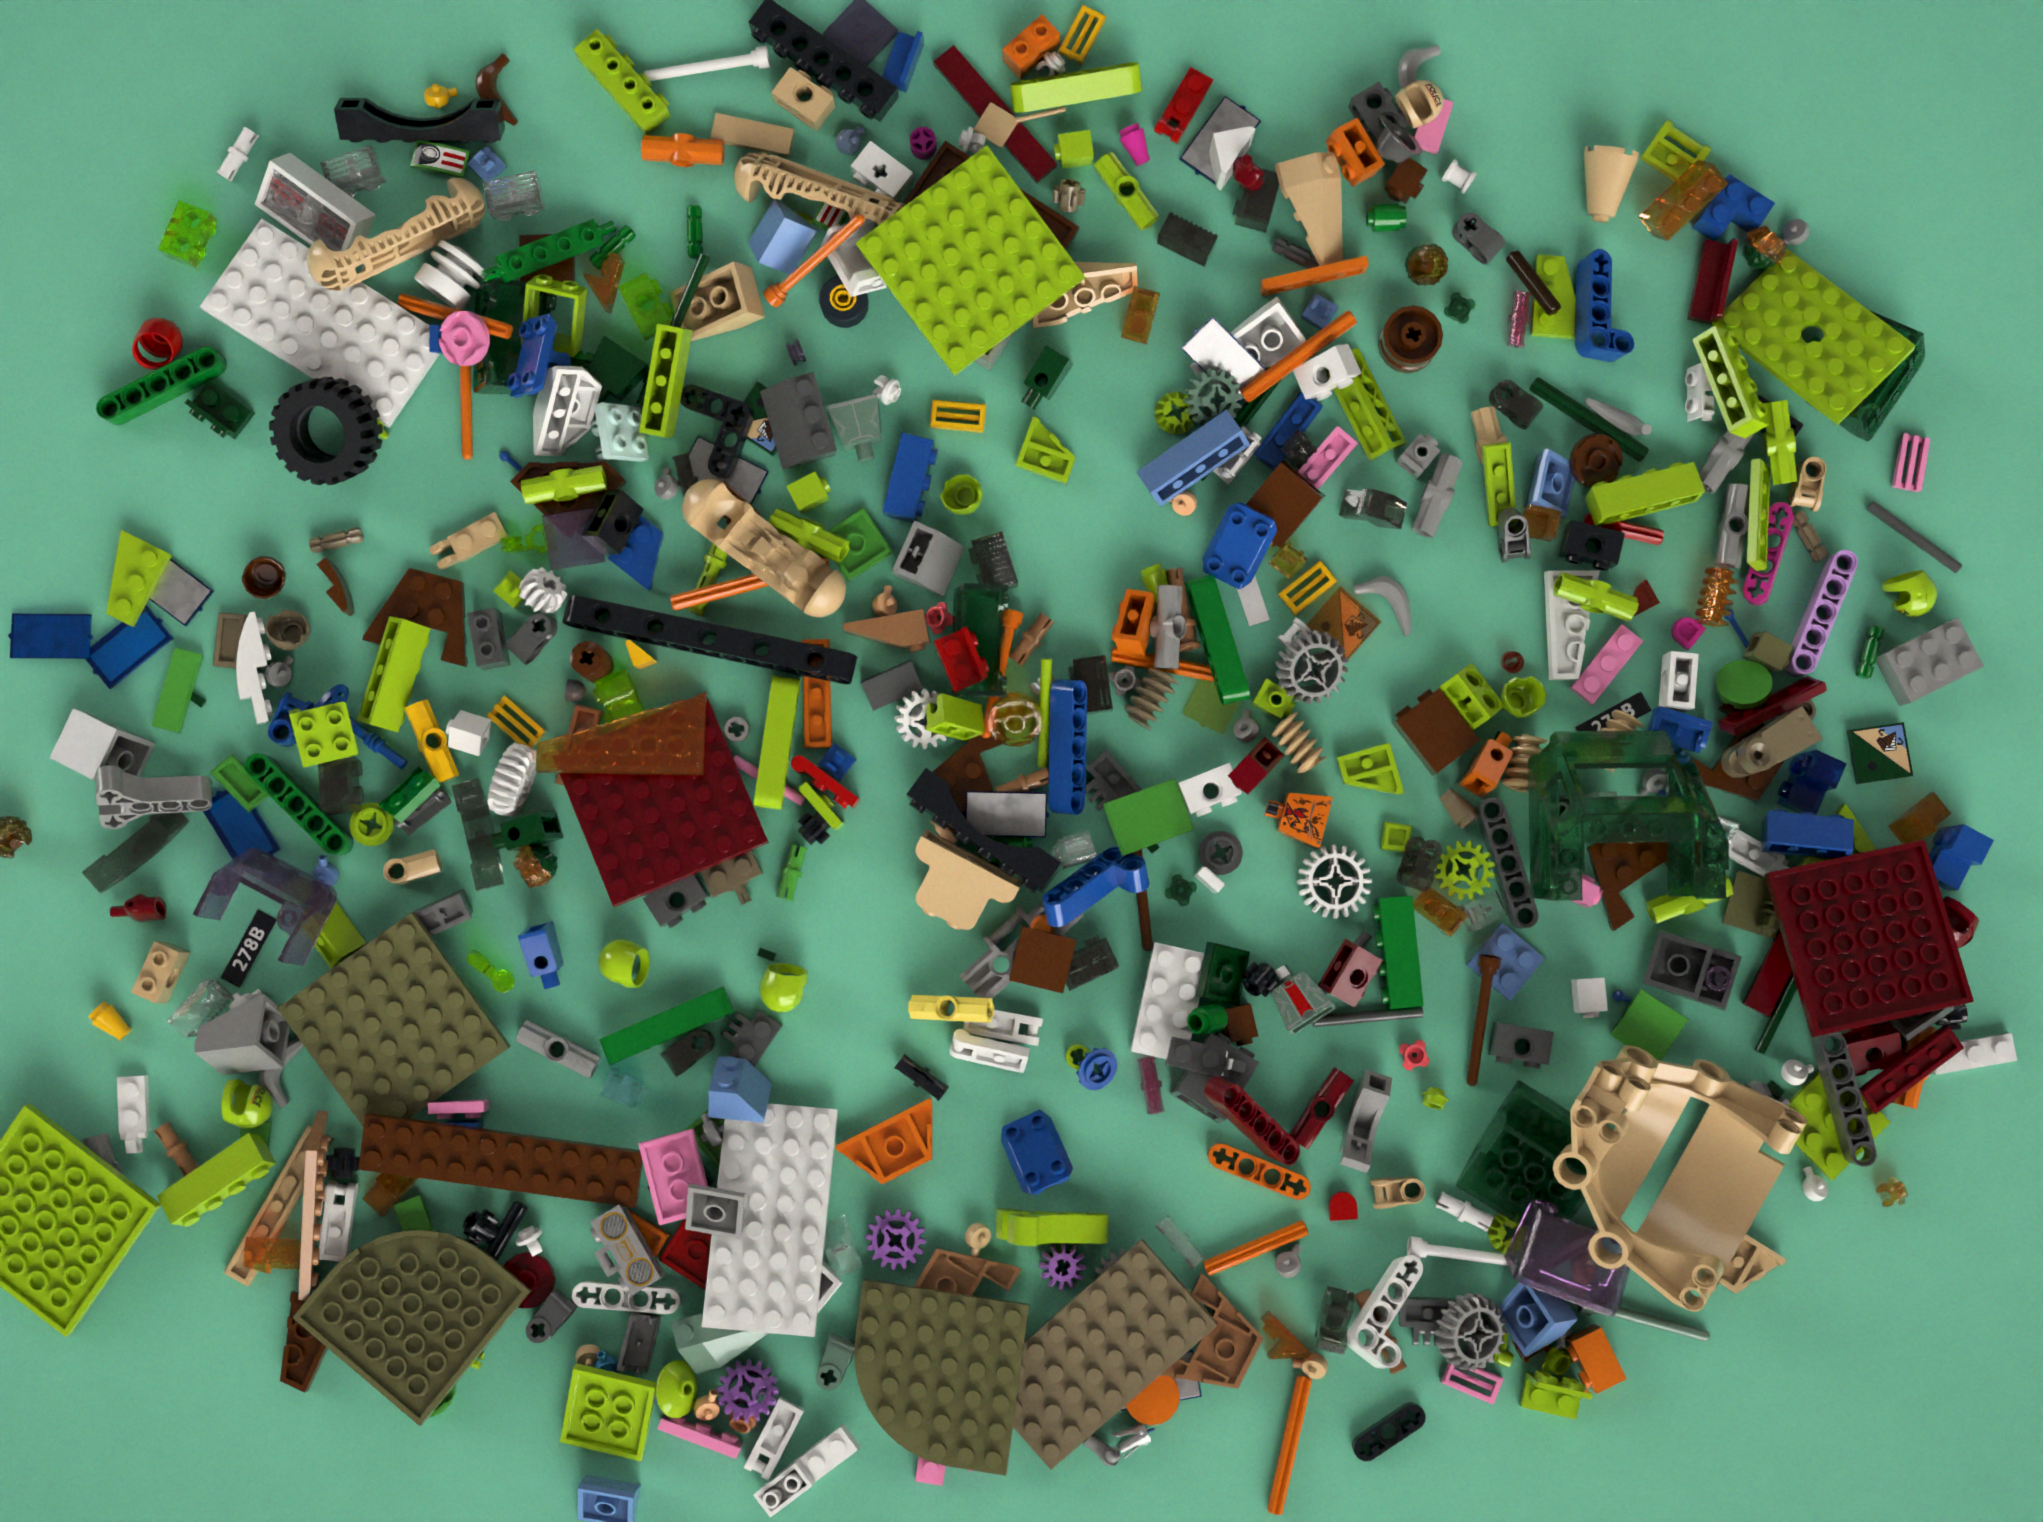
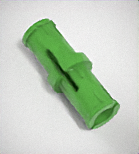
(791, 872)

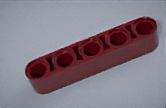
(1252, 1120)

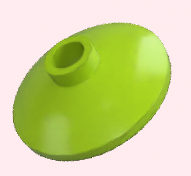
(676, 1389)

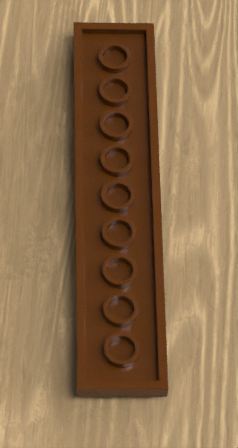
(500, 1160)

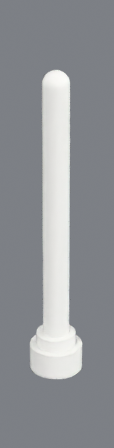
(757, 58)
(1421, 1248)

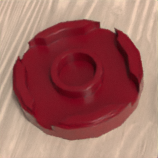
(536, 1274)

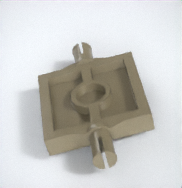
(732, 876)

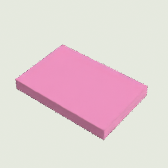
(669, 1167)

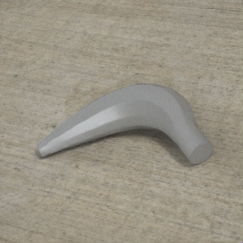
(1411, 62)
(1622, 420)
(1394, 593)
(271, 1078)

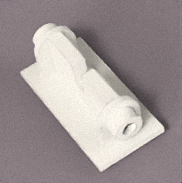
(1697, 402)
(1232, 467)

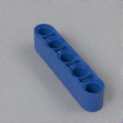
(1067, 746)

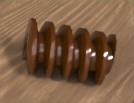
(589, 651)

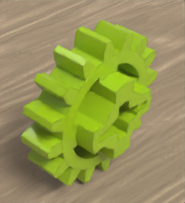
(1476, 863)

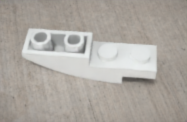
(250, 657)
(806, 1470)

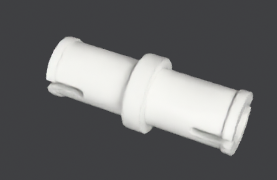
(237, 154)
(1464, 1211)

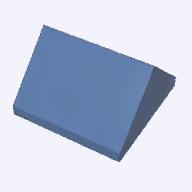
(781, 238)
(1551, 482)
(607, 1500)

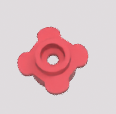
(932, 618)
(1421, 1058)

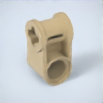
(1808, 490)
(1394, 1191)

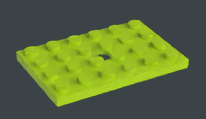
(1827, 374)

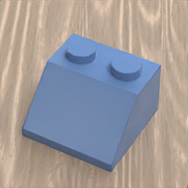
(738, 1091)
(1535, 1318)

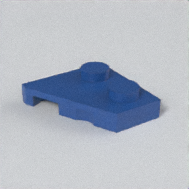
(641, 553)

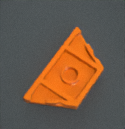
(893, 1144)

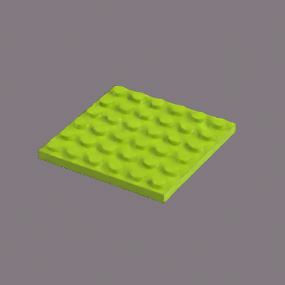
(970, 260)
(62, 1219)

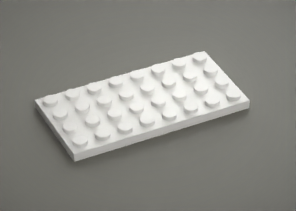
(321, 330)
(775, 1269)

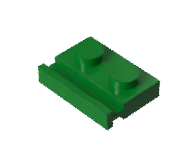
(409, 794)

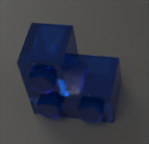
(1809, 780)

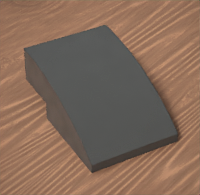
(1681, 969)

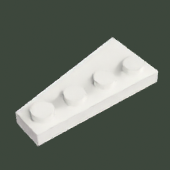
(1565, 629)

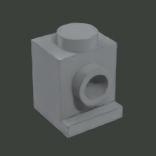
(1416, 464)

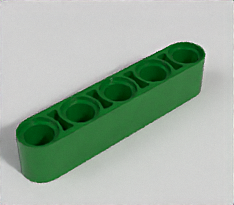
(149, 385)
(1217, 639)
(286, 800)
(666, 1025)

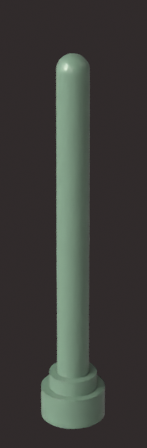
(1655, 1322)

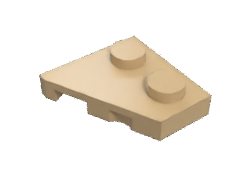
(1749, 1264)

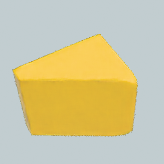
(639, 657)

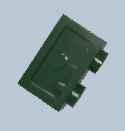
(221, 410)

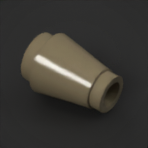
(1459, 809)

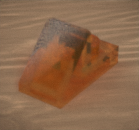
(606, 287)
(1140, 315)
(1920, 819)
(1439, 911)
(388, 1192)
(272, 1253)
(1288, 1345)

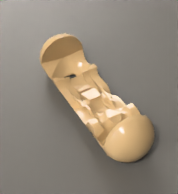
(785, 176)
(440, 220)
(757, 545)

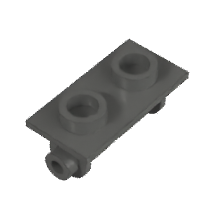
(429, 808)

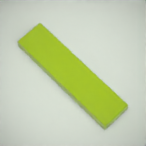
(1758, 515)

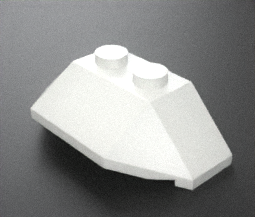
(564, 409)

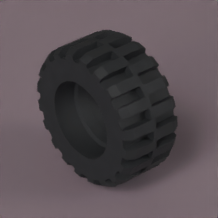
(296, 444)

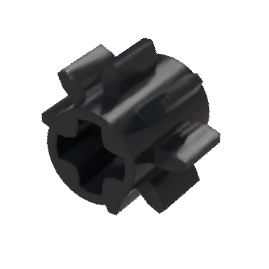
(814, 828)
(1259, 979)
(1954, 1018)
(343, 1162)
(480, 1227)

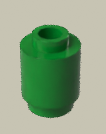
(1386, 217)
(1207, 1019)

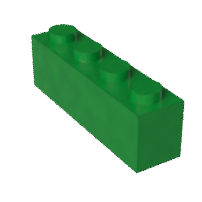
(1398, 952)

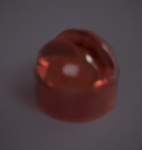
(1512, 667)

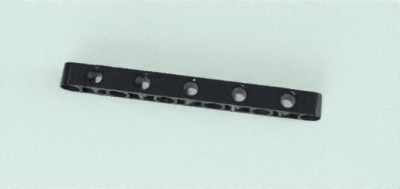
(729, 645)

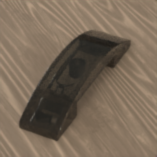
(478, 828)
(135, 850)

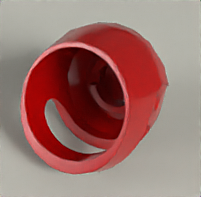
(159, 338)

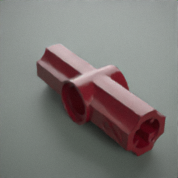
(1331, 1092)

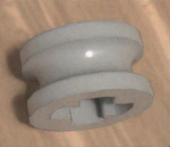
(732, 736)

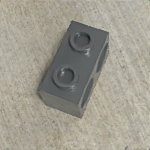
(1369, 116)

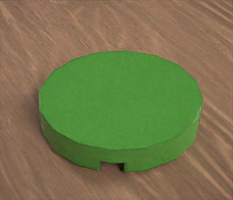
(1744, 684)

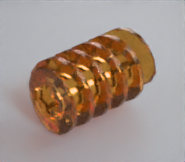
(1715, 597)

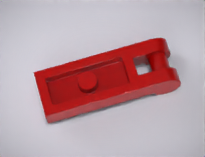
(1184, 104)
(824, 781)

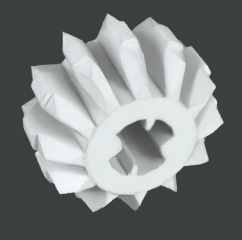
(543, 591)

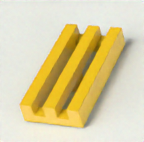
(1072, 54)
(955, 416)
(1289, 602)
(498, 708)

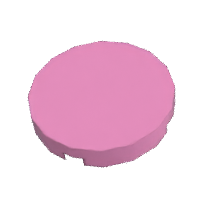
(464, 338)

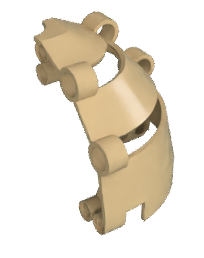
(1712, 1188)

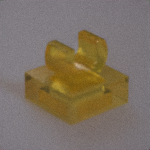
(1288, 560)

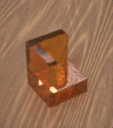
(1542, 522)

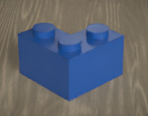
(1733, 204)
(1954, 853)

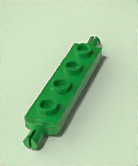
(548, 251)

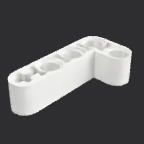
(1388, 1308)

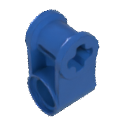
(282, 719)

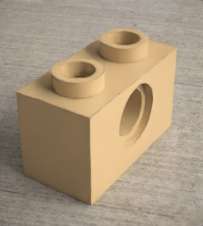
(810, 112)
(160, 972)

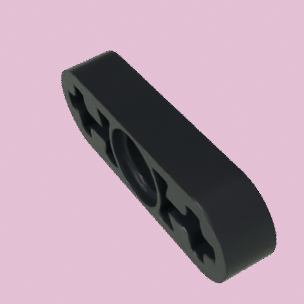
(1388, 1443)

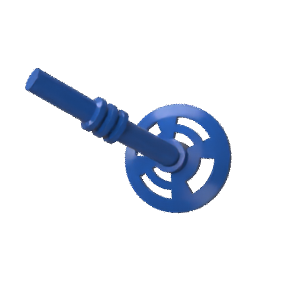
(369, 738)

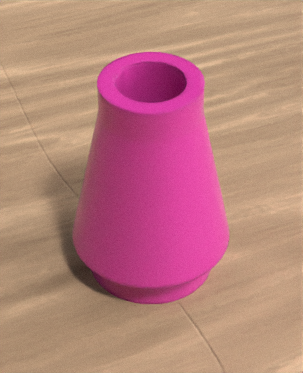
(1135, 143)

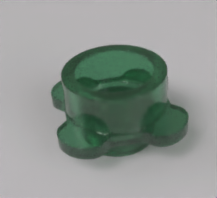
(1459, 315)
(1188, 889)

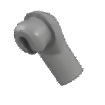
(1105, 1453)

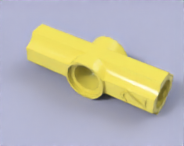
(936, 1008)

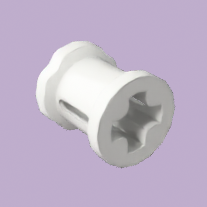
(1459, 176)
(1298, 626)

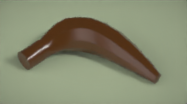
(487, 87)

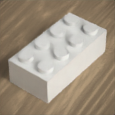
(1166, 999)

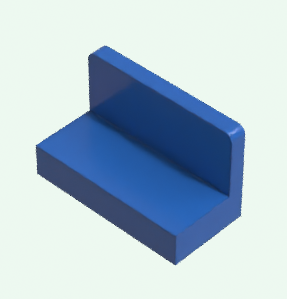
(903, 59)

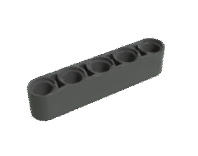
(1516, 873)
(1854, 1108)

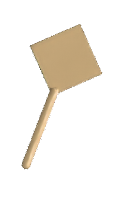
(999, 124)

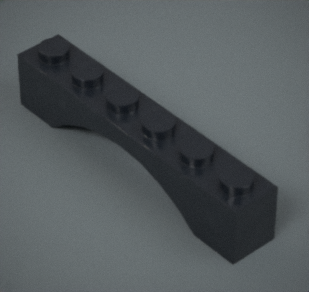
(363, 120)
(1029, 863)

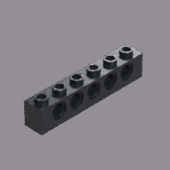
(773, 16)

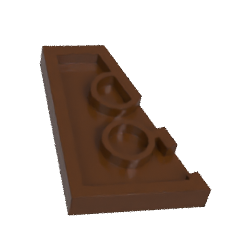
(302, 1352)

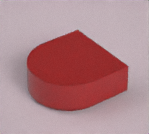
(1342, 1207)

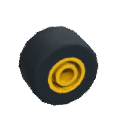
(842, 312)

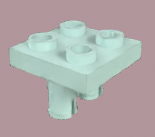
(619, 433)

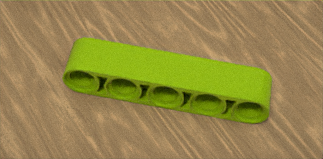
(1076, 87)
(777, 742)

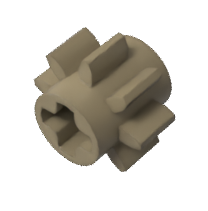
(1069, 195)

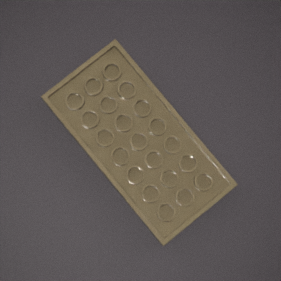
(1104, 1351)

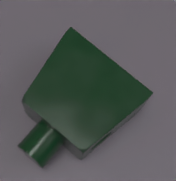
(1049, 365)
(616, 370)
(528, 830)

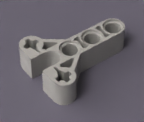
(128, 796)

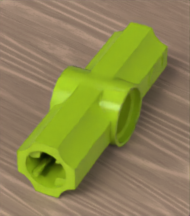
(1116, 178)
(1780, 443)
(563, 485)
(810, 535)
(1595, 596)
(1667, 907)

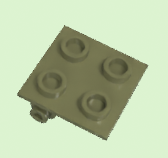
(1751, 906)

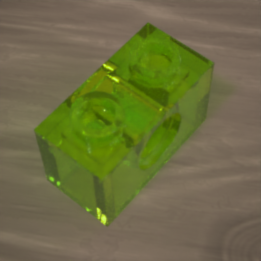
(635, 294)

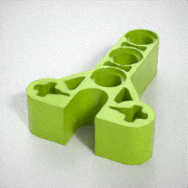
(1040, 1227)

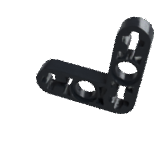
(728, 417)

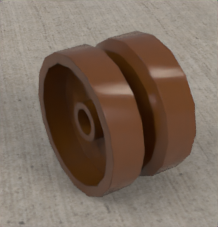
(1414, 353)

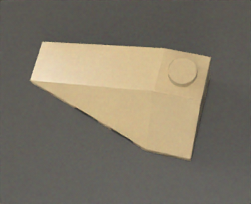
(1101, 284)

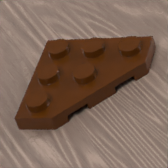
(584, 501)

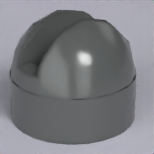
(574, 690)

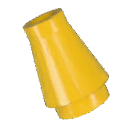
(109, 1020)

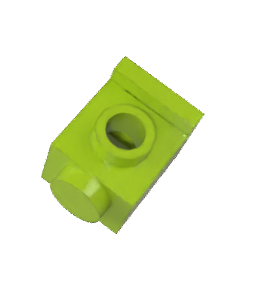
(1263, 700)

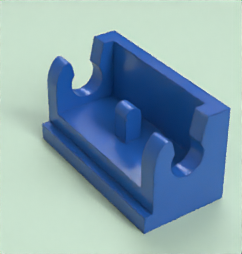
(1685, 730)

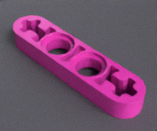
(1774, 555)

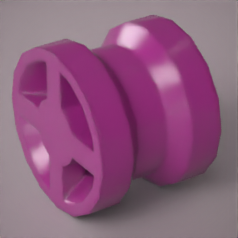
(922, 137)

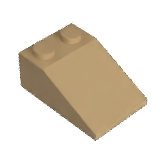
(722, 301)

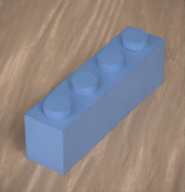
(1193, 458)

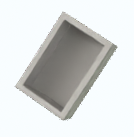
(1928, 661)

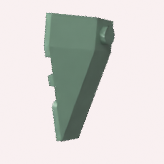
(710, 1347)

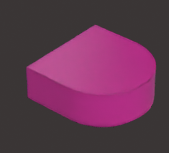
(1686, 632)

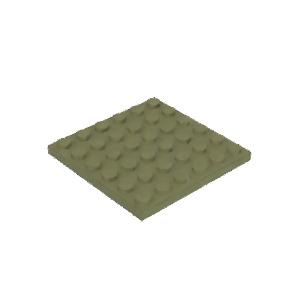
(394, 1024)

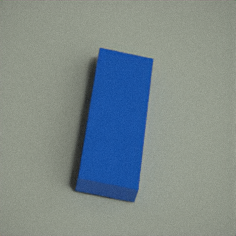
(1296, 417)

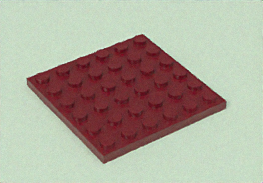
(665, 825)
(1868, 938)

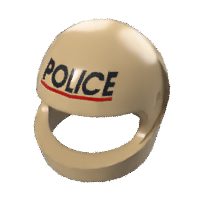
(1420, 102)

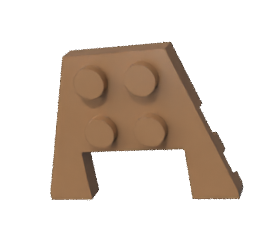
(963, 1272)
(1226, 1350)

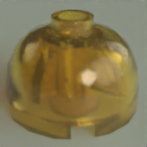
(1015, 719)

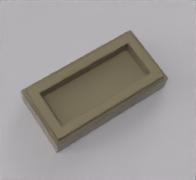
(227, 639)

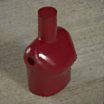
(1247, 173)
(141, 909)

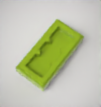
(822, 805)

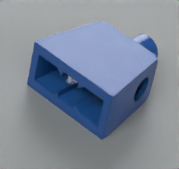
(538, 942)

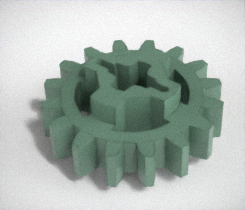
(1201, 397)

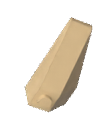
(1316, 194)

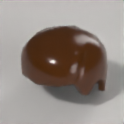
(264, 577)

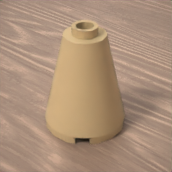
(1606, 179)

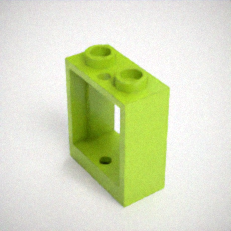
(570, 289)

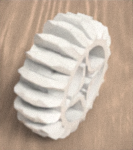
(512, 780)
(1334, 894)

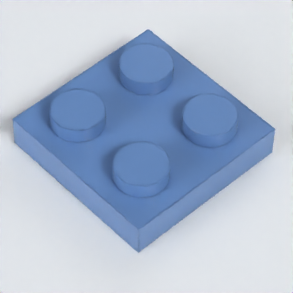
(1517, 960)

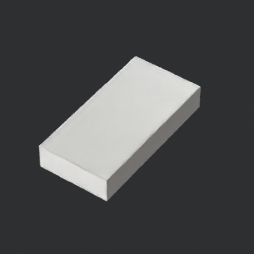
(1209, 880)

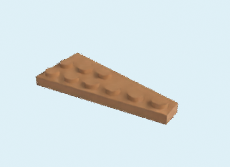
(313, 1197)

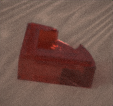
(1645, 596)

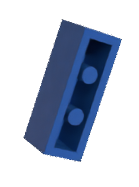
(910, 478)
(1807, 834)

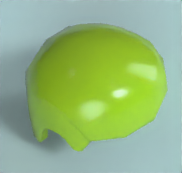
(962, 494)
(1523, 696)

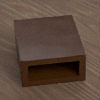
(1286, 499)
(1435, 730)

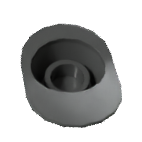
(1396, 142)

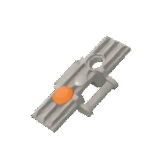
(981, 974)

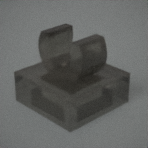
(1298, 449)

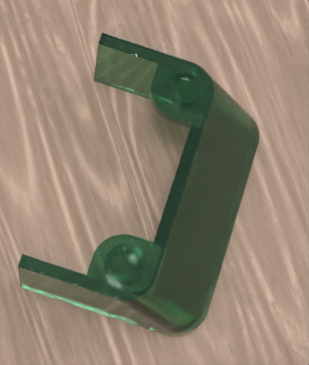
(981, 611)

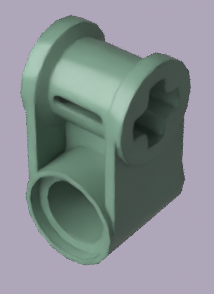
(836, 1357)

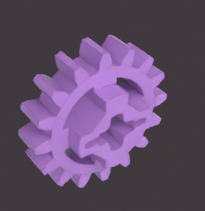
(905, 1230)
(738, 1396)

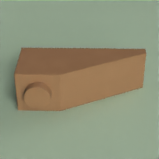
(897, 630)

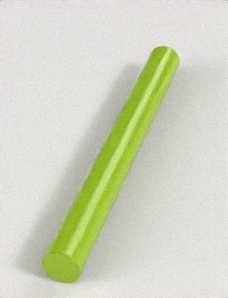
(1045, 688)

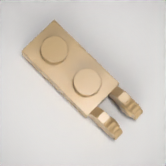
(470, 540)

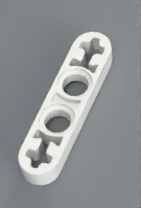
(626, 1301)

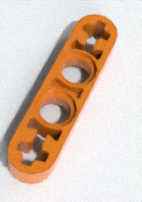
(1259, 1170)

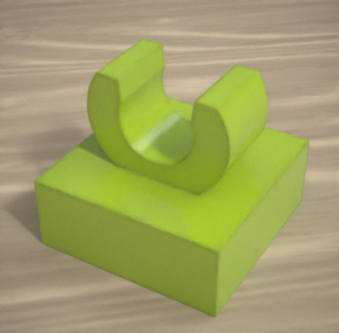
(509, 590)

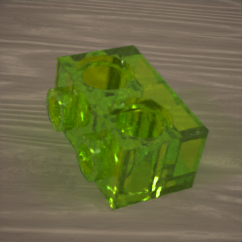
(180, 232)

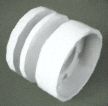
(450, 275)

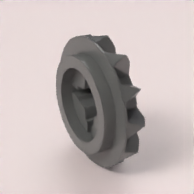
(1233, 856)

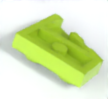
(1045, 454)
(1371, 770)

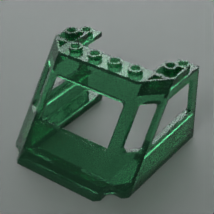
(1681, 818)

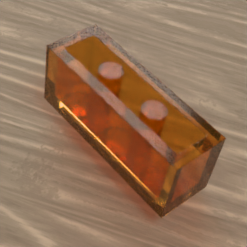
(1683, 200)

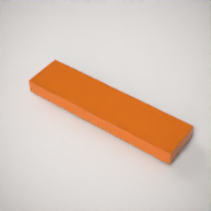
(1313, 276)
(817, 705)

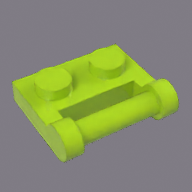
(1669, 158)

